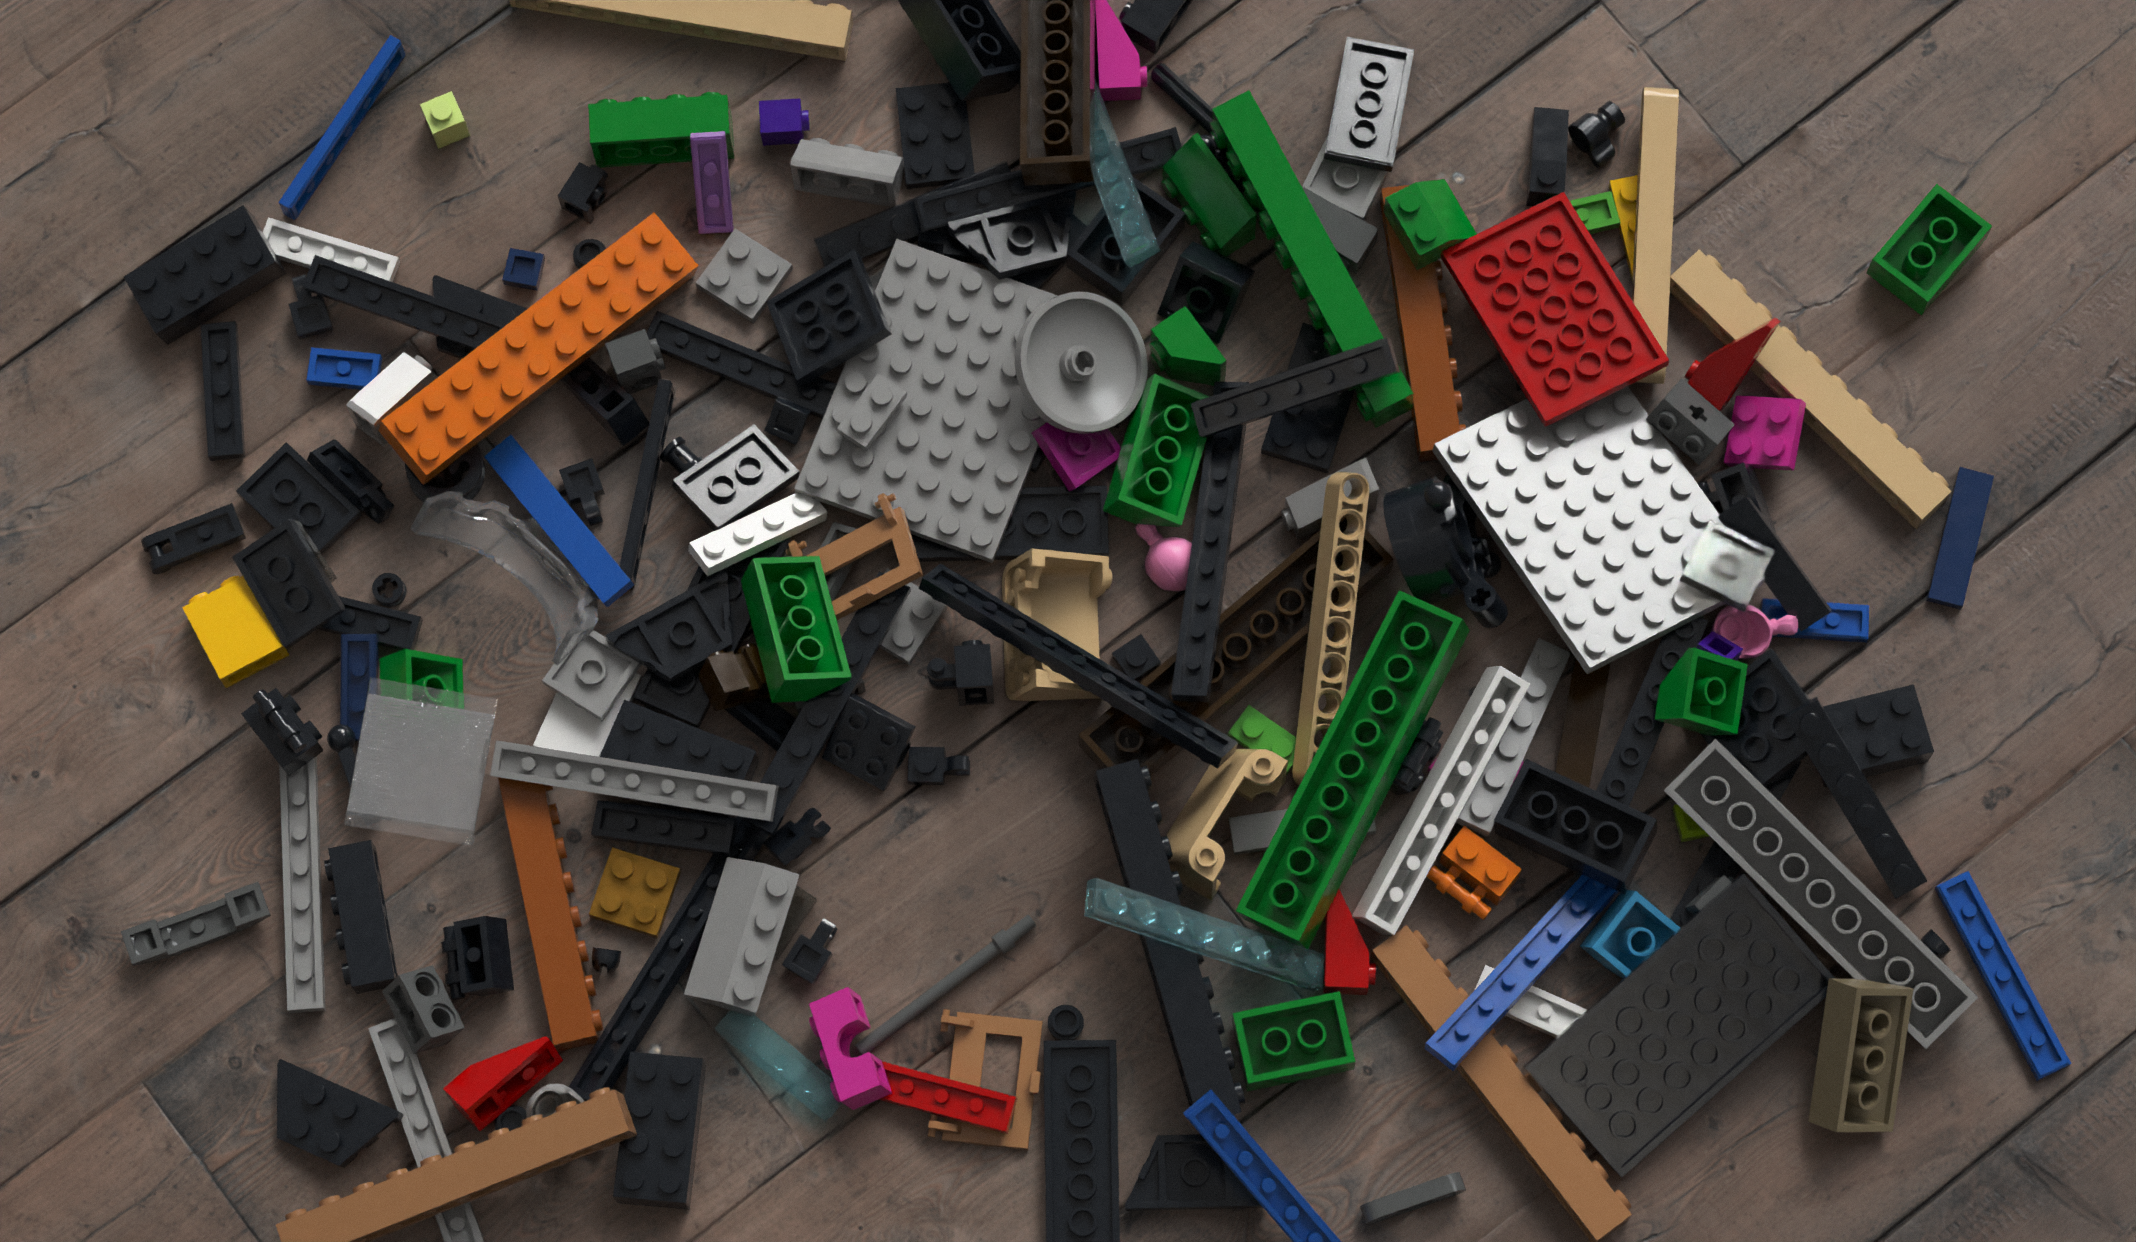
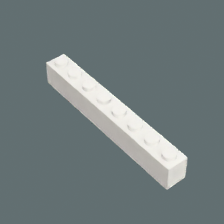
(1440, 800)

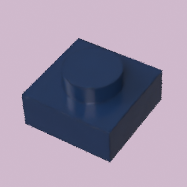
(523, 269)

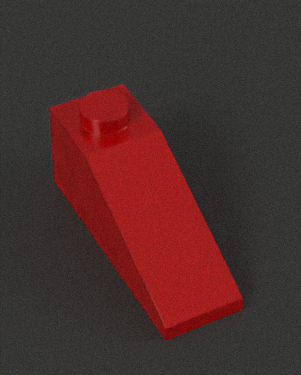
(1725, 369)
(1345, 953)
(499, 1081)

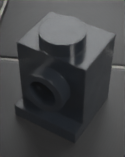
(584, 191)

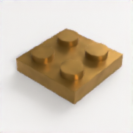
(634, 892)

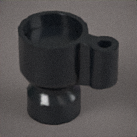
(1591, 132)

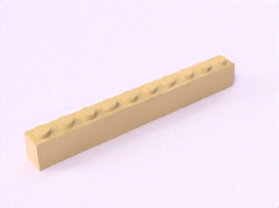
(770, 24)
(1797, 374)

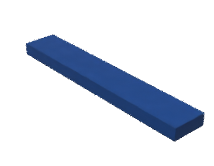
(342, 128)
(559, 521)
(2002, 976)
(1257, 1171)

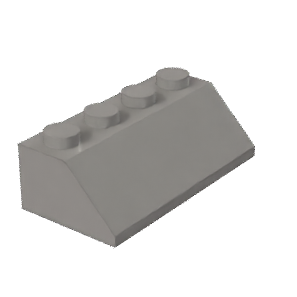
(741, 935)

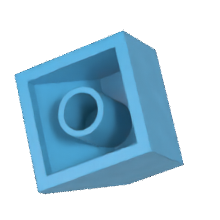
(1628, 933)

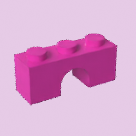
(837, 1022)

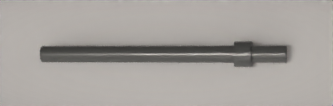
(1002, 942)

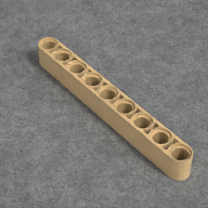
(1655, 213)
(1325, 612)

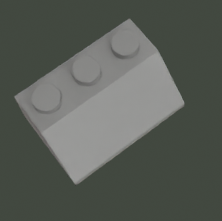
(847, 172)

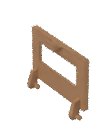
(862, 541)
(968, 1066)

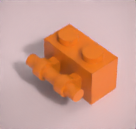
(1479, 867)

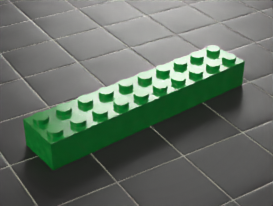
(1304, 248)
(1353, 769)

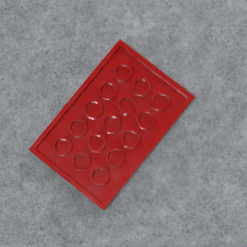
(1554, 309)

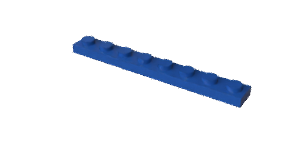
(1519, 971)

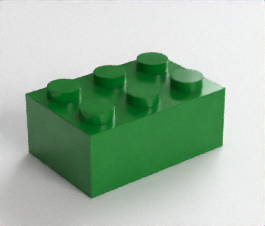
(1929, 249)
(1293, 1041)

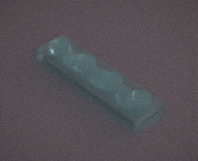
(780, 1062)

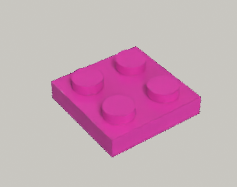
(1765, 432)

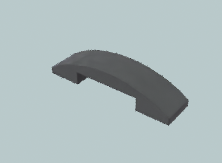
(196, 927)

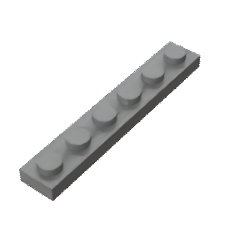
(1490, 791)

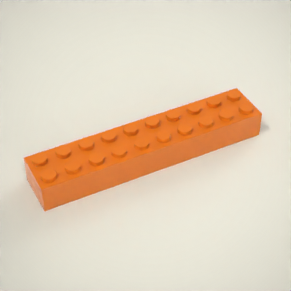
(538, 348)

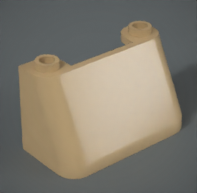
(1062, 595)
(1194, 853)

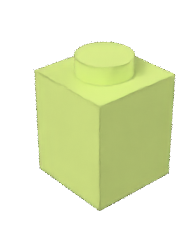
(445, 119)

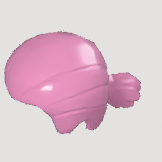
(1167, 558)
(1752, 629)

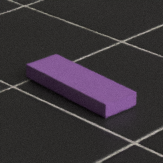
(711, 182)

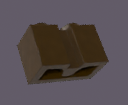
(734, 678)

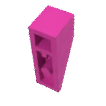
(1117, 58)

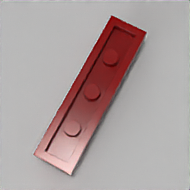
(949, 1098)

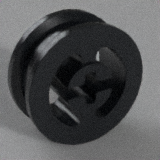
(470, 485)

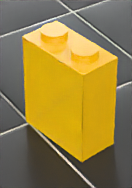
(234, 631)

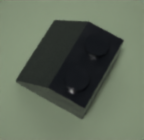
(1208, 287)

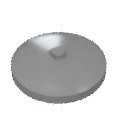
(1081, 362)

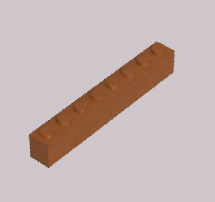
(1423, 343)
(550, 914)

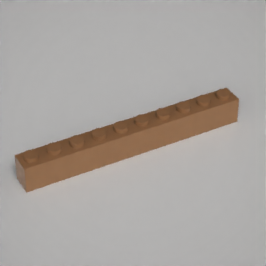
(1506, 1091)
(466, 1174)

